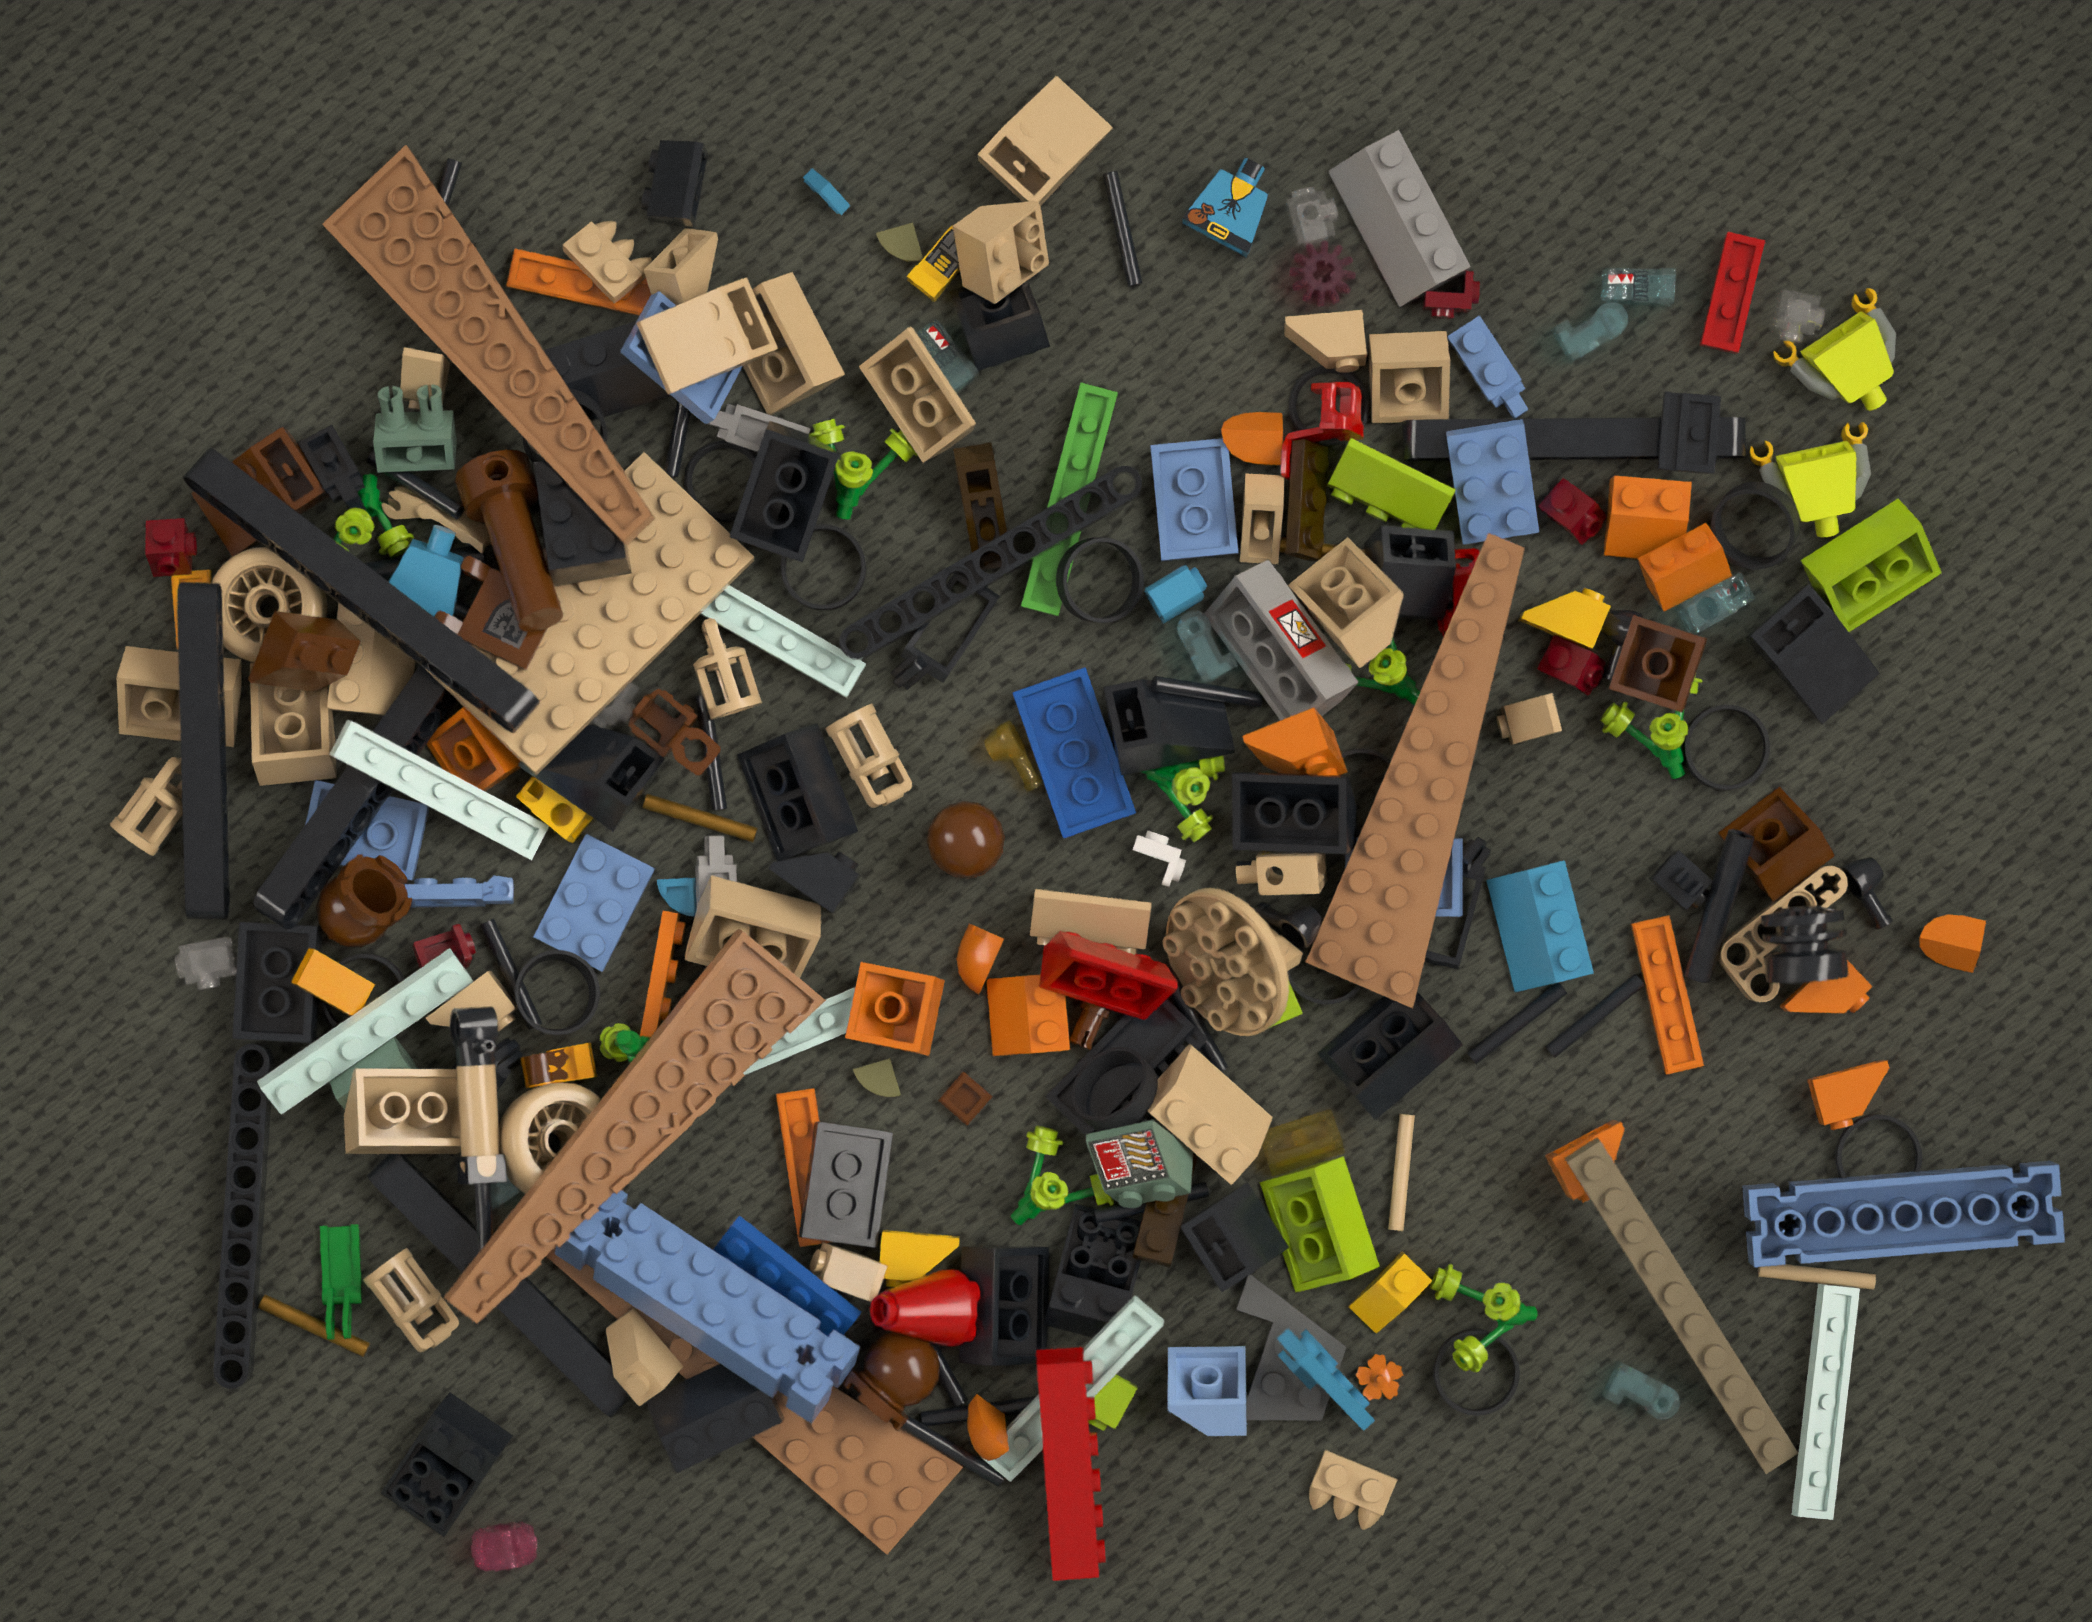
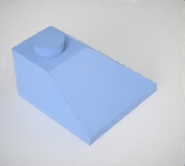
(1209, 1388)

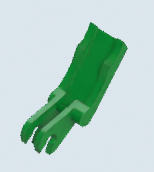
(340, 1274)

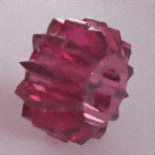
(1334, 279)
(504, 1546)

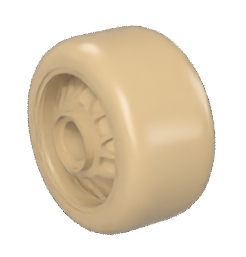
(246, 583)
(530, 1120)

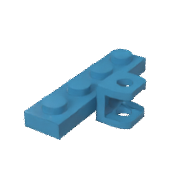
(1316, 1366)

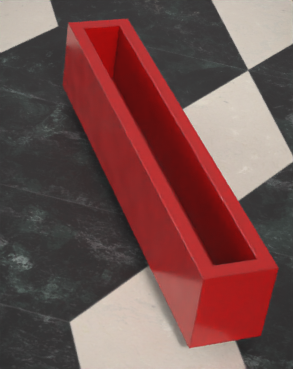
(1068, 1463)

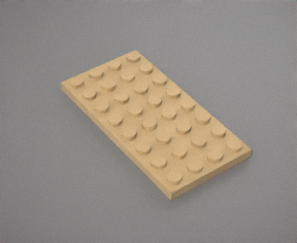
(620, 621)

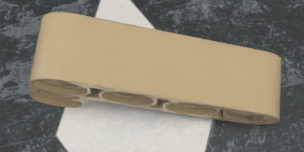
(1757, 948)

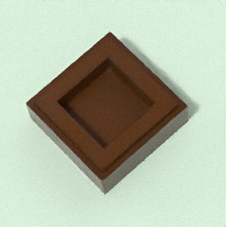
(965, 1098)

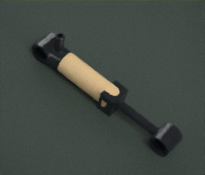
(475, 1037)

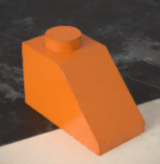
(1830, 995)
(1846, 1093)

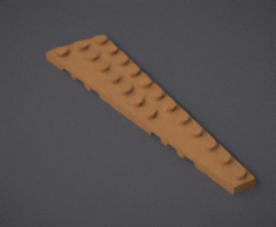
(436, 275)
(1396, 873)
(698, 1051)
(846, 1455)

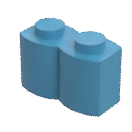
(1176, 592)

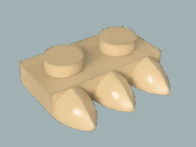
(606, 261)
(1352, 1486)

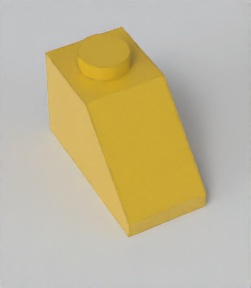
(1572, 617)
(913, 1254)
(1390, 1292)

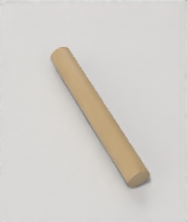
(1401, 1172)
(1819, 1275)

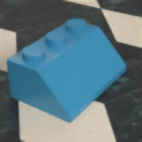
(1539, 926)

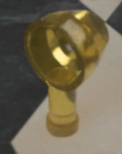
(1005, 745)

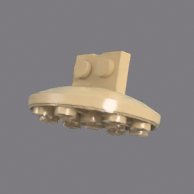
(1229, 961)

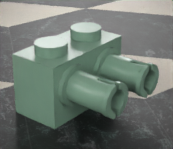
(414, 439)

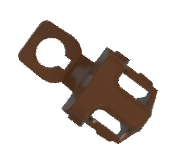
(673, 731)

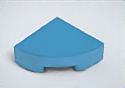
(826, 191)
(679, 894)

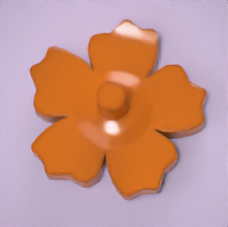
(1379, 1378)

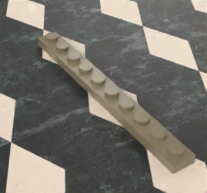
(1681, 1305)

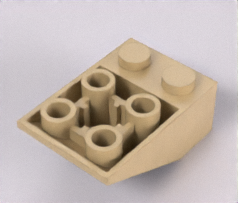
(1044, 142)
(707, 336)

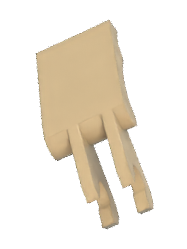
(409, 505)

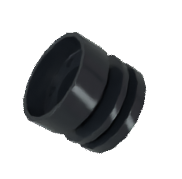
(1804, 945)

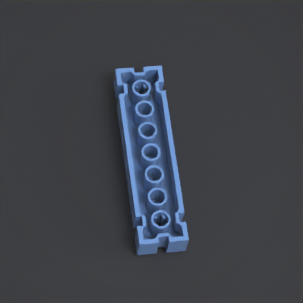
(1903, 1213)
(711, 1304)

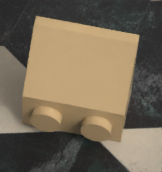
(1409, 376)

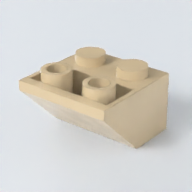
(1000, 248)

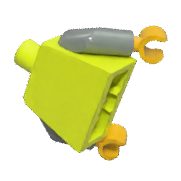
(1850, 358)
(1821, 478)

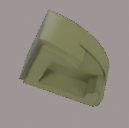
(901, 243)
(879, 1078)

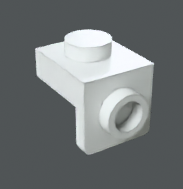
(1156, 847)

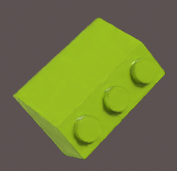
(1389, 488)
(1872, 565)
(1321, 1224)

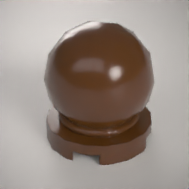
(965, 839)
(363, 901)
(895, 1375)

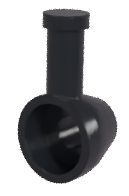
(1616, 629)
(1862, 879)
(1297, 926)

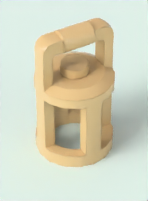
(720, 660)
(875, 765)
(150, 791)
(424, 1296)

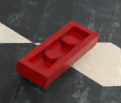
(1732, 292)

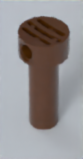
(500, 492)

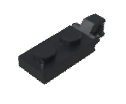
(334, 467)

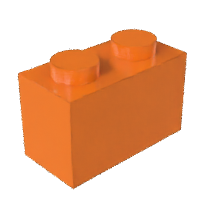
(1685, 567)

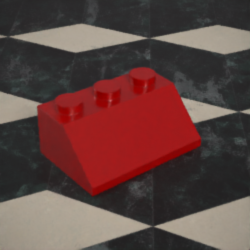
(1105, 975)

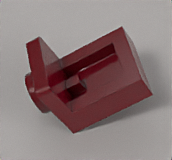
(1445, 304)
(1573, 511)
(1572, 665)
(459, 942)

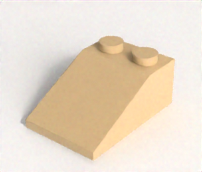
(291, 734)

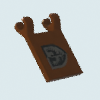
(491, 619)

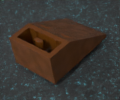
(282, 470)

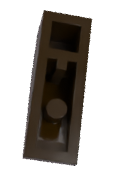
(981, 498)

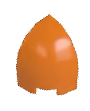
(1255, 437)
(1953, 941)
(977, 956)
(987, 1429)

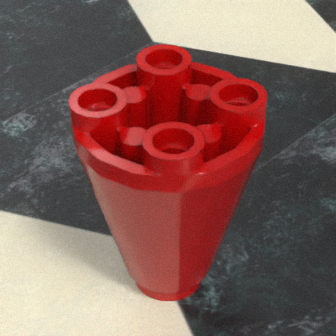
(930, 1308)

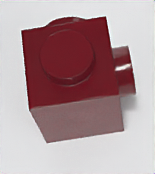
(169, 547)

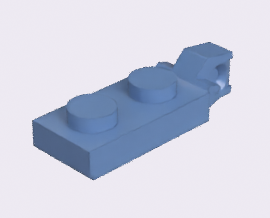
(1489, 366)
(462, 893)

